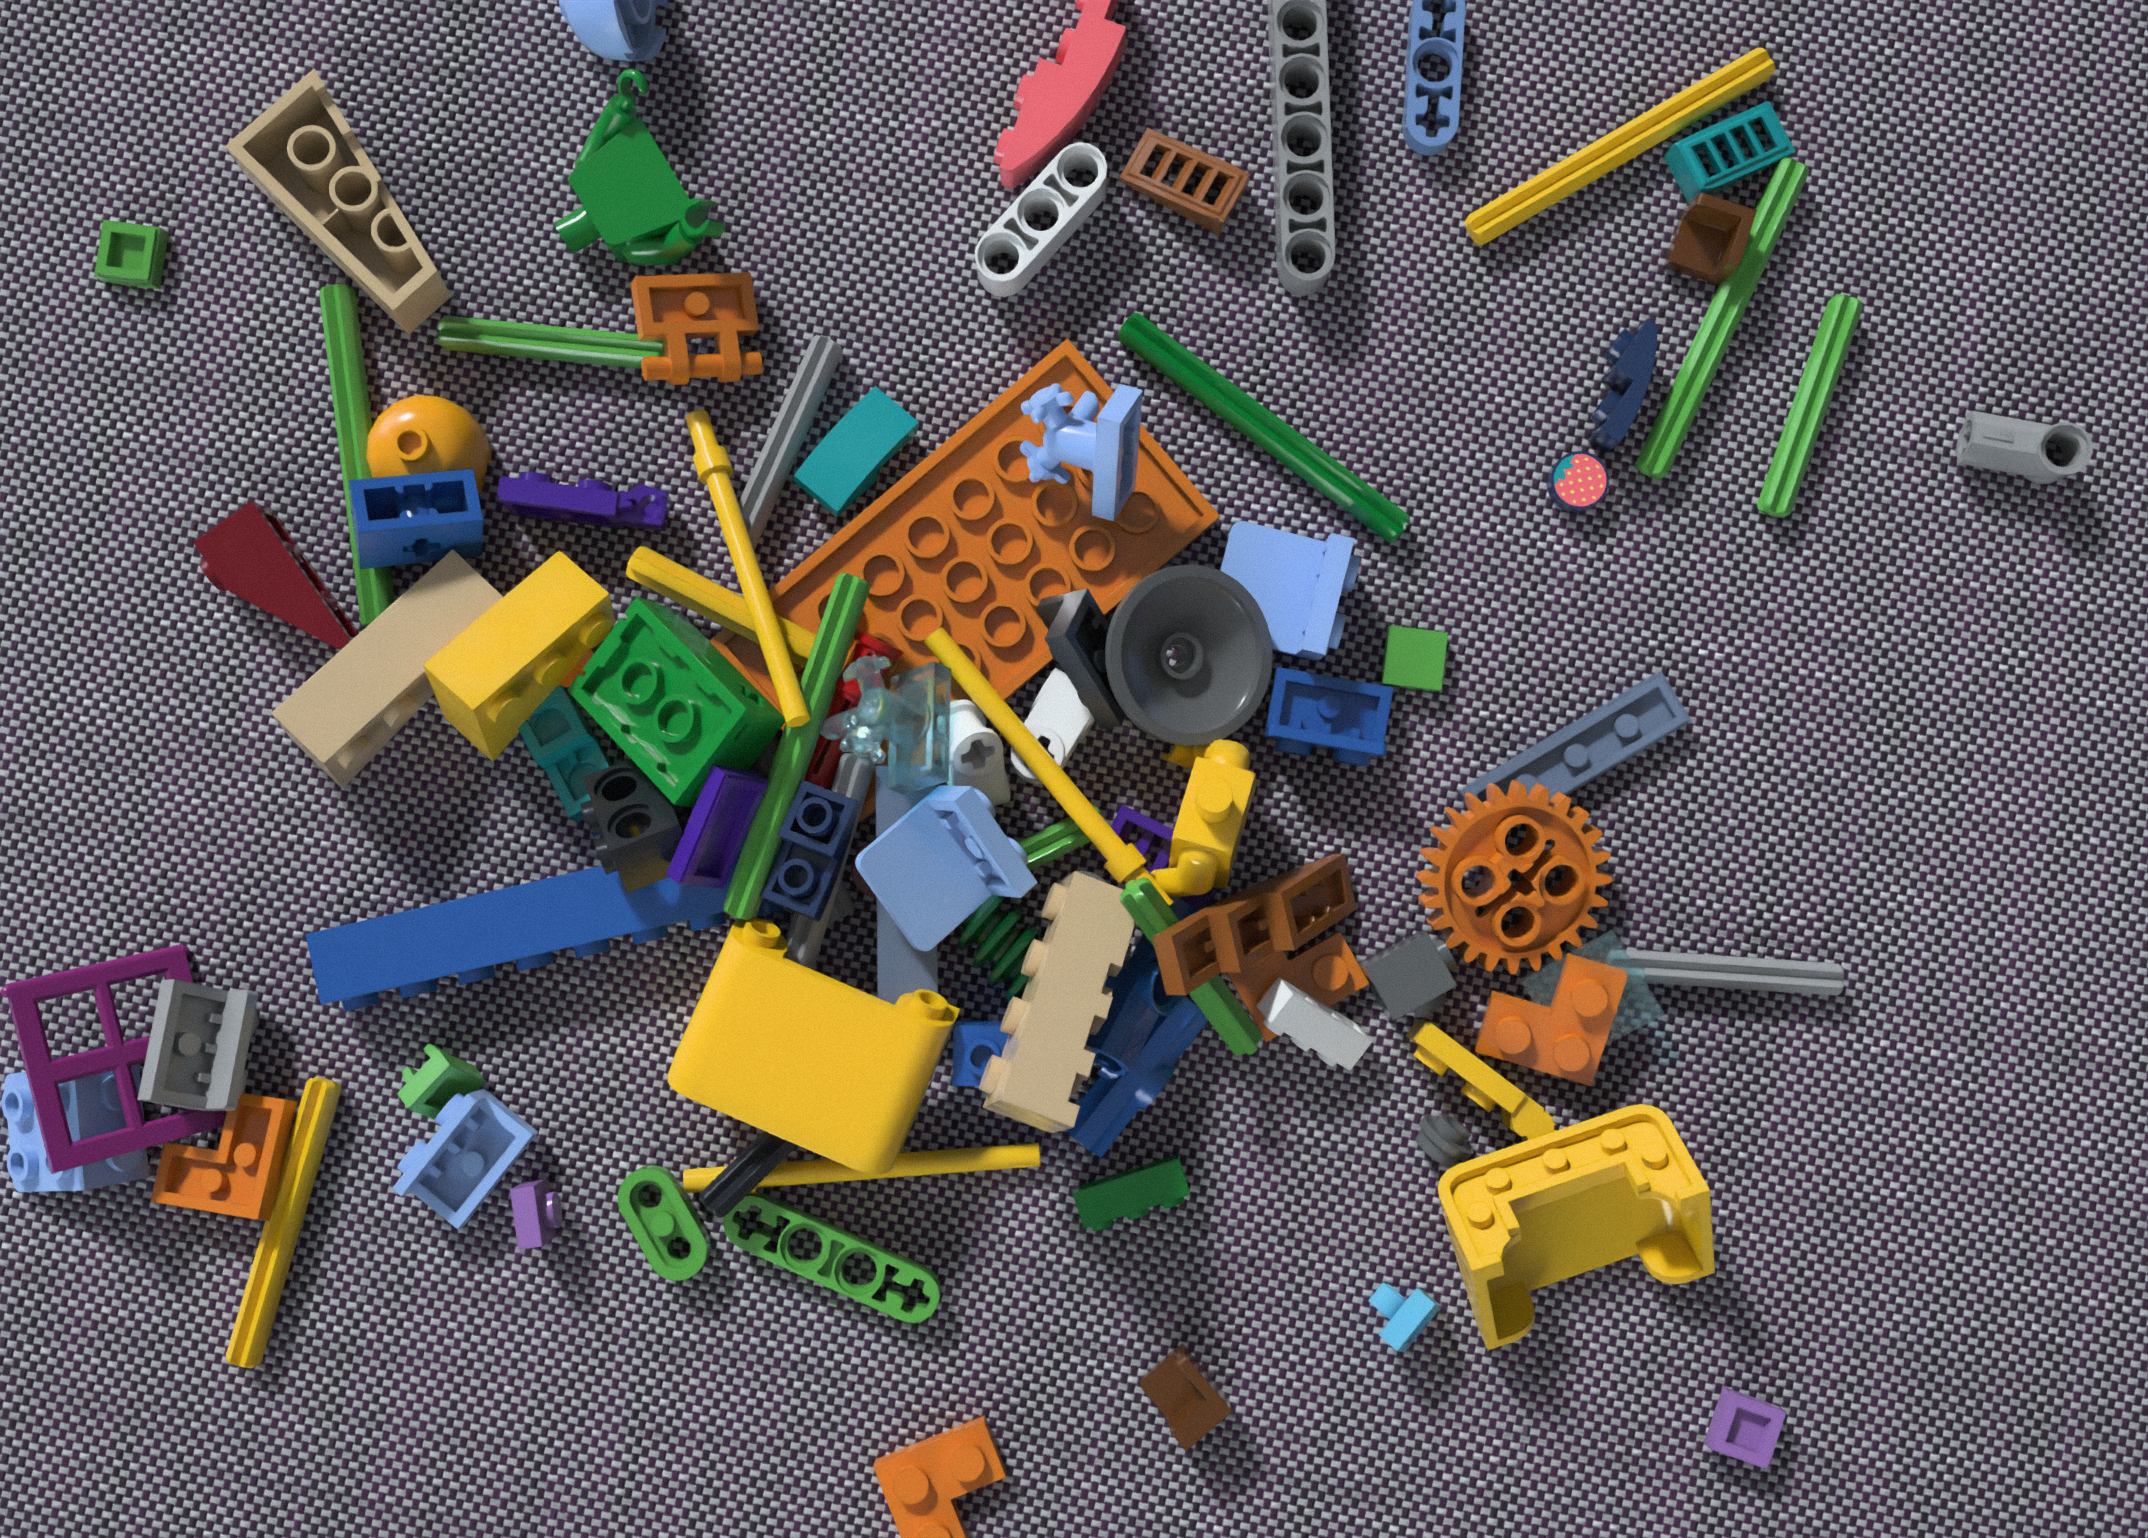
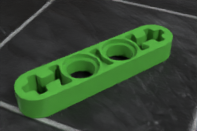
(828, 1266)

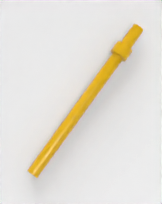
(715, 471)
(1123, 860)
(905, 1165)

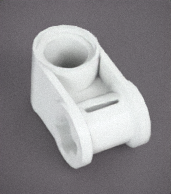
(1056, 720)
(976, 753)

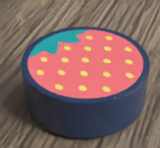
(1577, 481)

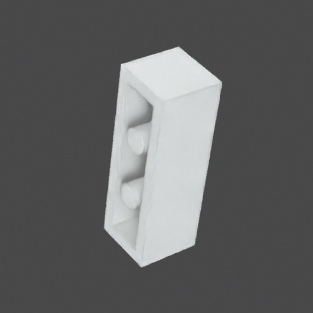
(1313, 1025)

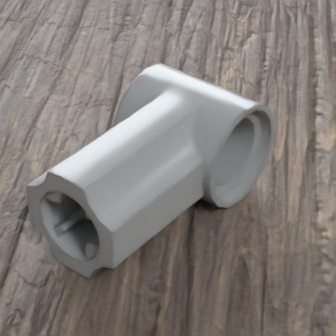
(2019, 446)

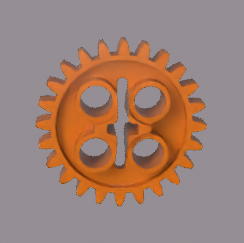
(1547, 914)

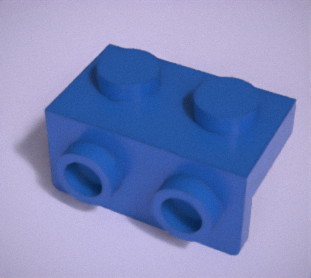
(1329, 715)

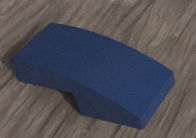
(1630, 375)
(812, 850)

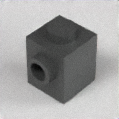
(1411, 975)

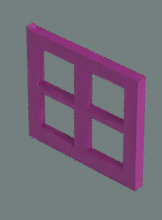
(119, 1056)

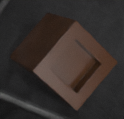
(1710, 238)
(1186, 1396)

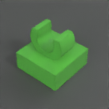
(438, 1082)

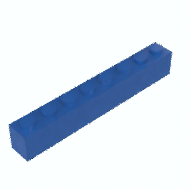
(503, 927)

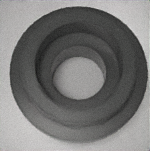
(1444, 1139)

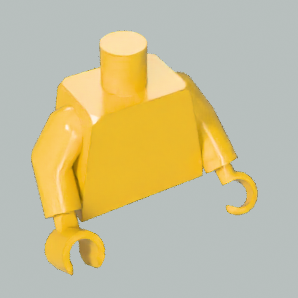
(1209, 817)

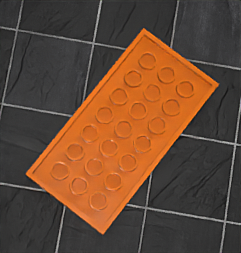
(981, 544)

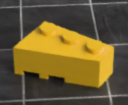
(519, 652)

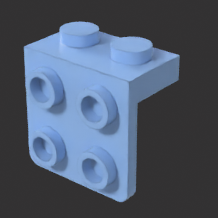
(1294, 584)
(943, 864)
(90, 1110)

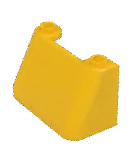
(809, 1052)
(1572, 1207)

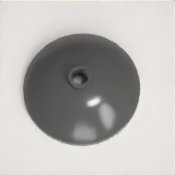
(1219, 649)

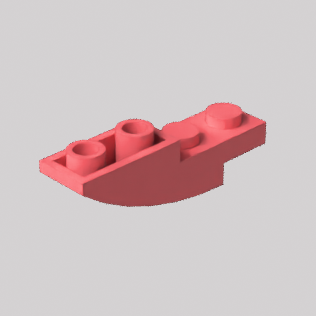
(1061, 96)

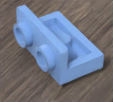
(465, 1156)

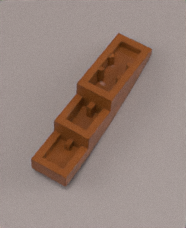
(1254, 923)

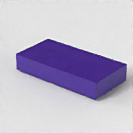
(717, 827)

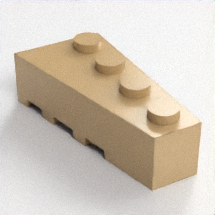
(327, 185)
(379, 676)
(1060, 1005)

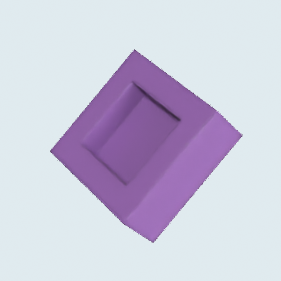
(535, 1213)
(1745, 1427)

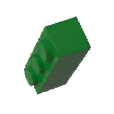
(1131, 1193)

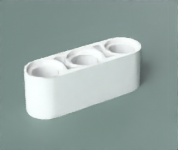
(1046, 193)

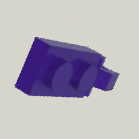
(588, 504)

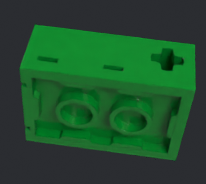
(674, 701)

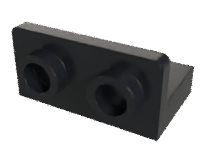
(1078, 643)

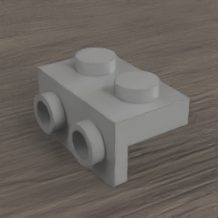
(198, 1046)

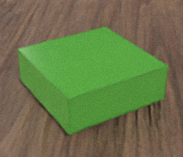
(131, 254)
(1414, 658)

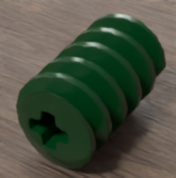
(999, 942)

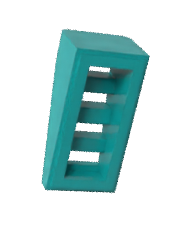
(1689, 170)

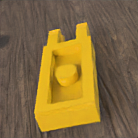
(1482, 1082)

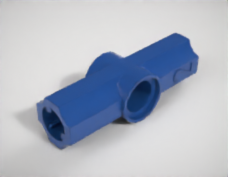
(1135, 1004)
(1117, 1098)

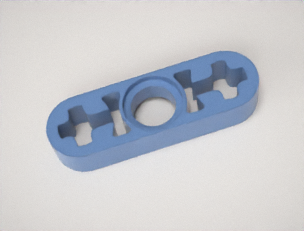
(1452, 51)

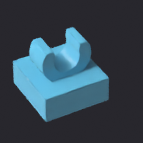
(1406, 1316)

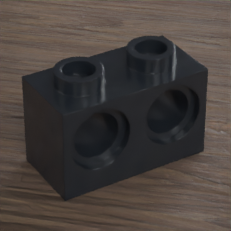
(635, 823)

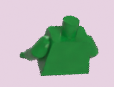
(632, 191)

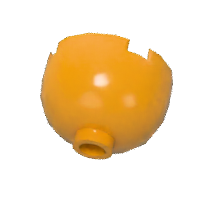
(427, 437)

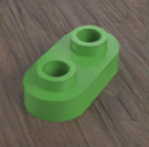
(658, 1224)

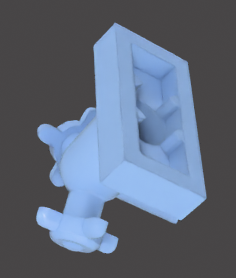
(1101, 447)

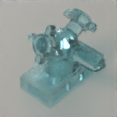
(909, 716)

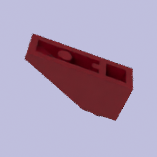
(265, 566)

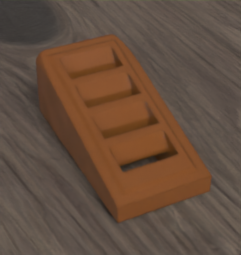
(1191, 207)

